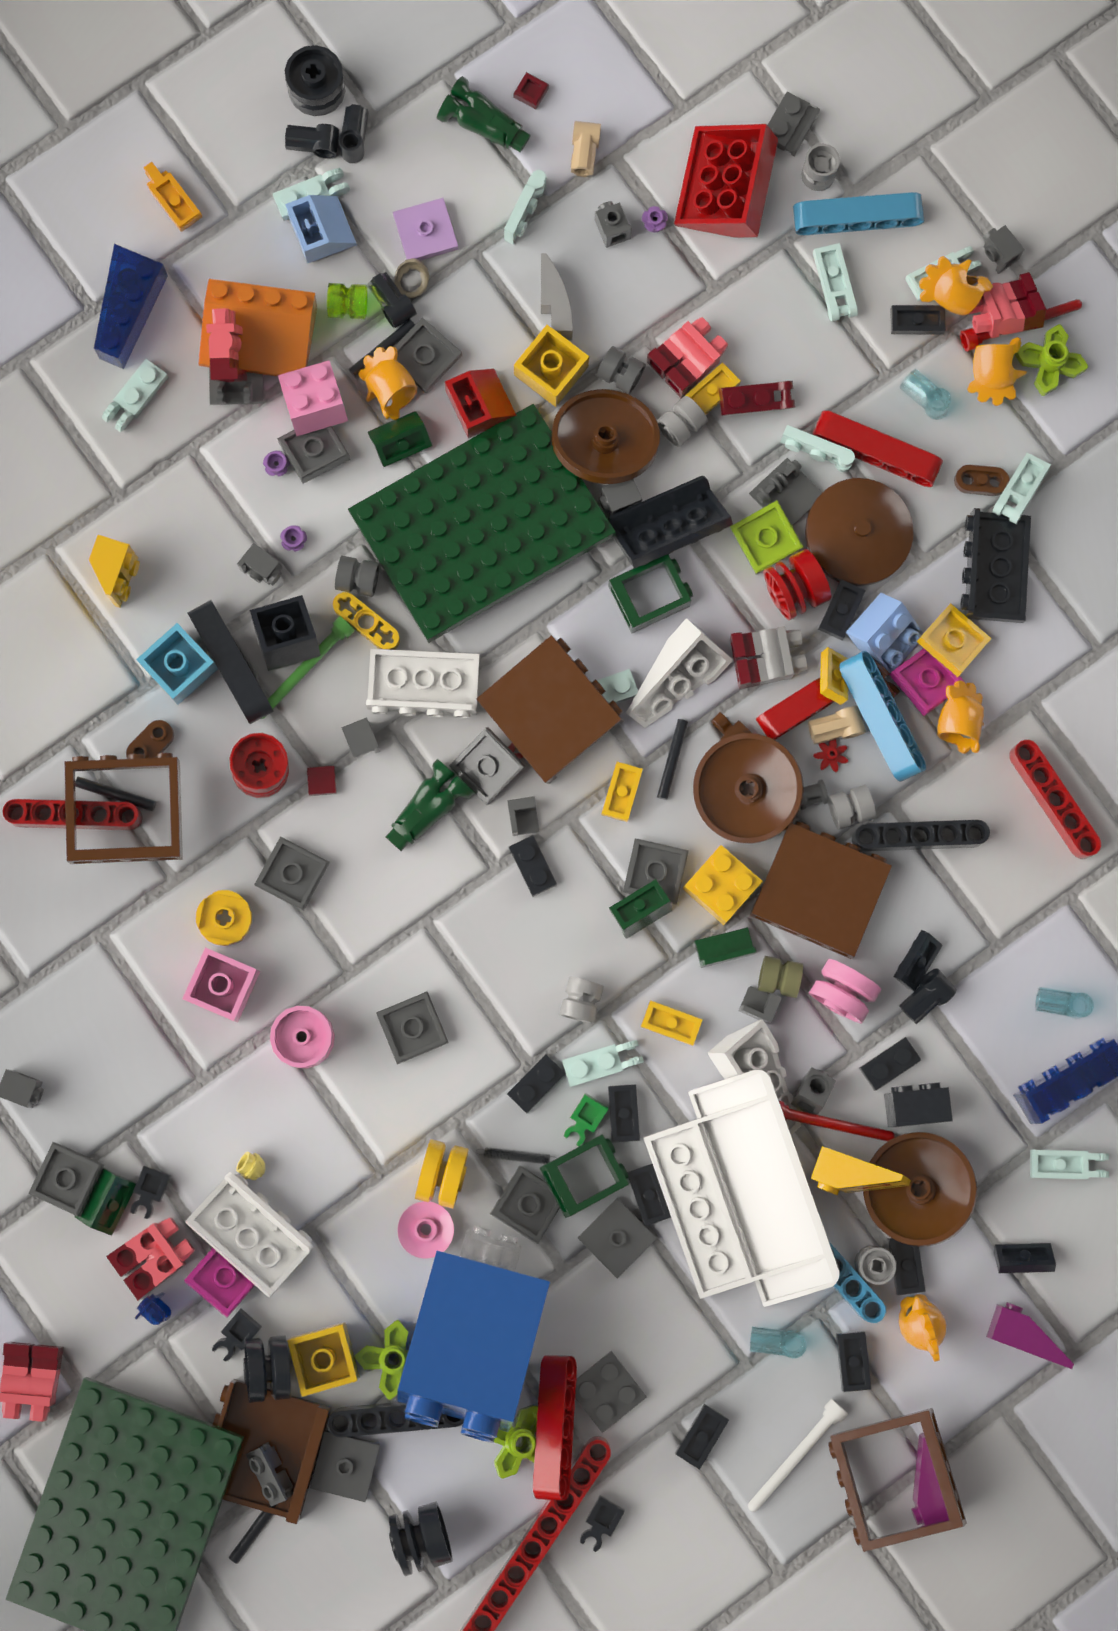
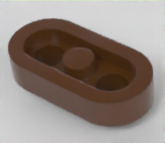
(981, 479)
(151, 744)

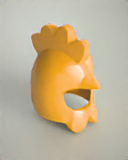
(952, 286)
(994, 372)
(387, 381)
(962, 716)
(923, 1325)

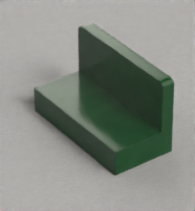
(400, 438)
(641, 908)
(724, 947)
(107, 1202)

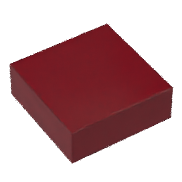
(531, 90)
(321, 780)

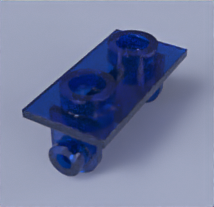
(154, 1309)

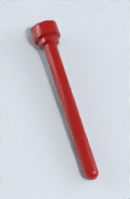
(971, 339)
(836, 1124)

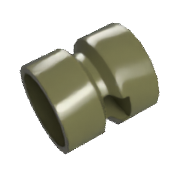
(780, 976)

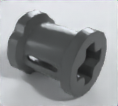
(814, 794)

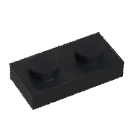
(918, 319)
(841, 609)
(532, 865)
(917, 960)
(890, 1063)
(536, 1083)
(623, 1113)
(648, 1195)
(1024, 1258)
(909, 1272)
(853, 1361)
(701, 1436)

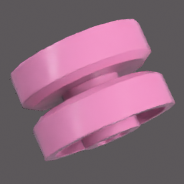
(845, 989)
(316, 1046)

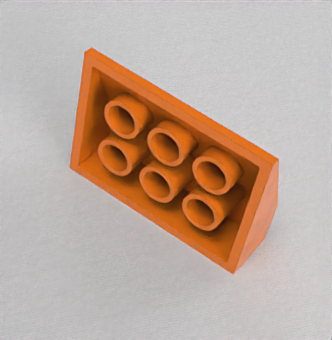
(273, 321)

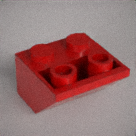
(478, 400)

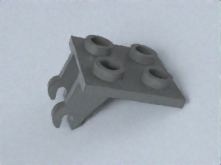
(237, 392)

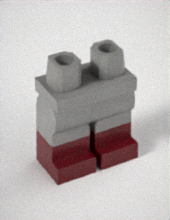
(765, 656)

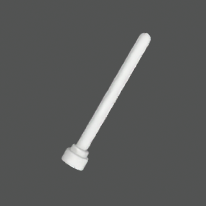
(832, 1415)

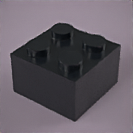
(285, 633)
(918, 1107)

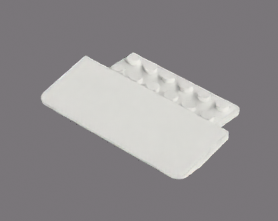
(742, 1194)

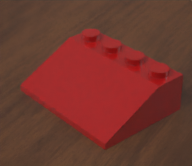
(727, 179)

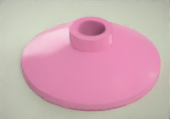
(410, 1229)

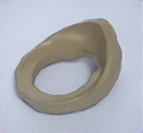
(404, 268)

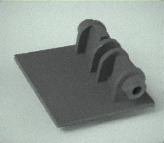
(789, 488)

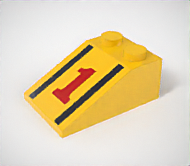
(848, 1174)

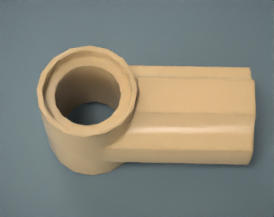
(585, 141)
(844, 723)

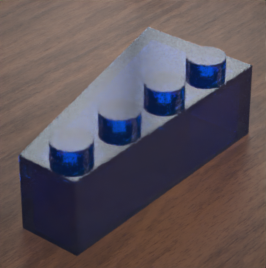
(127, 303)
(1068, 1082)

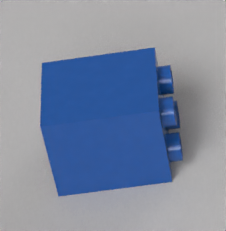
(471, 1345)

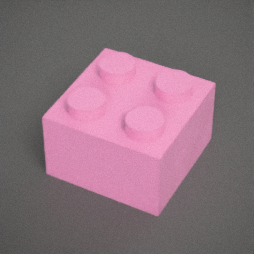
(313, 398)
(221, 985)

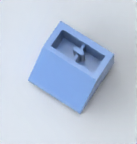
(320, 226)
(886, 631)

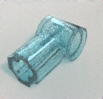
(924, 392)
(1061, 1002)
(773, 1341)

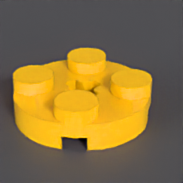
(214, 905)

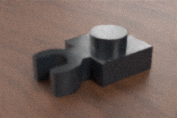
(151, 1187)
(236, 1331)
(603, 1519)

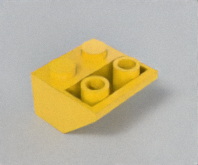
(114, 566)

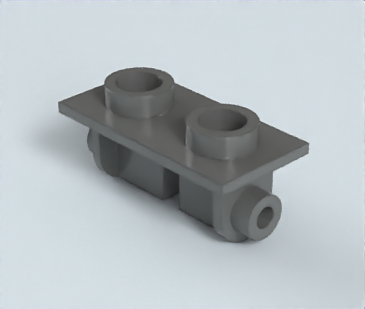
(275, 1486)

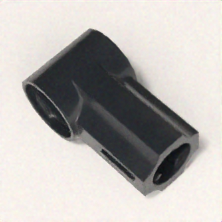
(353, 133)
(319, 140)
(395, 306)
(933, 991)

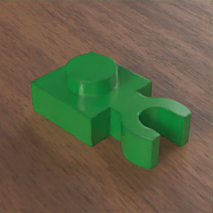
(587, 1116)

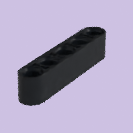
(230, 662)
(933, 832)
(384, 1423)

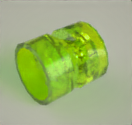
(347, 301)

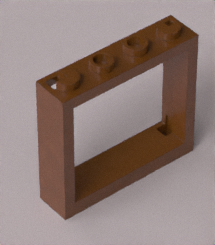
(130, 854)
(941, 1467)

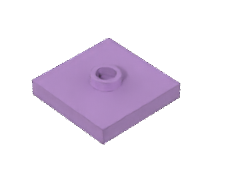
(425, 230)

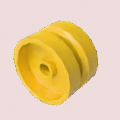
(441, 1173)

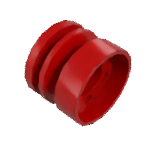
(801, 582)
(253, 751)

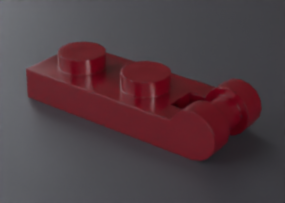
(755, 398)

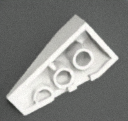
(680, 668)
(751, 1050)

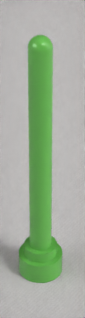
(339, 631)

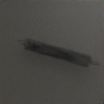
(518, 1155)

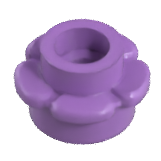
(654, 226)
(271, 458)
(288, 533)

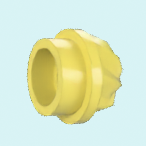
(251, 1166)

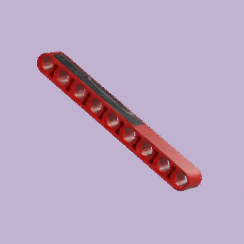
(543, 1537)

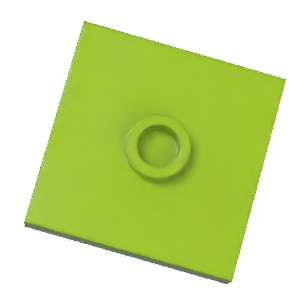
(766, 537)

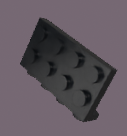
(669, 521)
(996, 567)

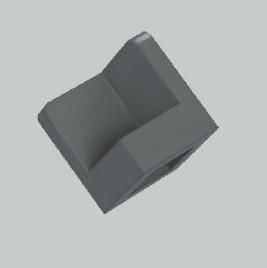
(360, 738)
(523, 816)
(760, 1005)

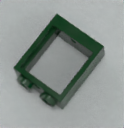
(626, 606)
(560, 1189)

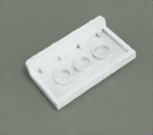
(423, 683)
(250, 1233)

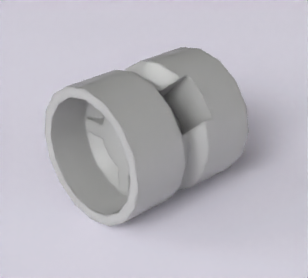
(820, 167)
(685, 418)
(850, 807)
(581, 1010)
(875, 1265)

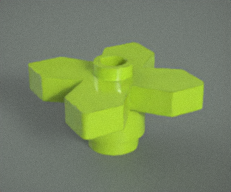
(1051, 359)
(377, 1358)
(510, 1455)

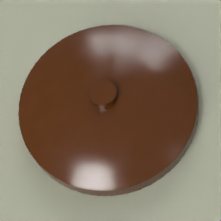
(605, 436)
(859, 531)
(748, 788)
(939, 1192)

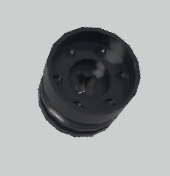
(420, 1539)

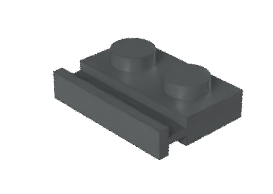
(792, 122)

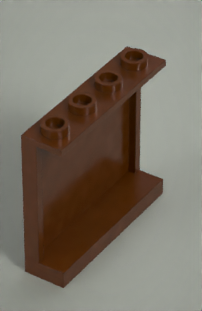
(550, 708)
(821, 889)
(290, 1426)

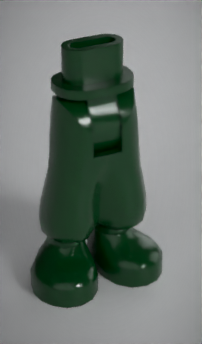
(482, 117)
(428, 806)

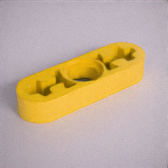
(365, 610)

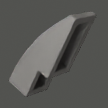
(555, 298)

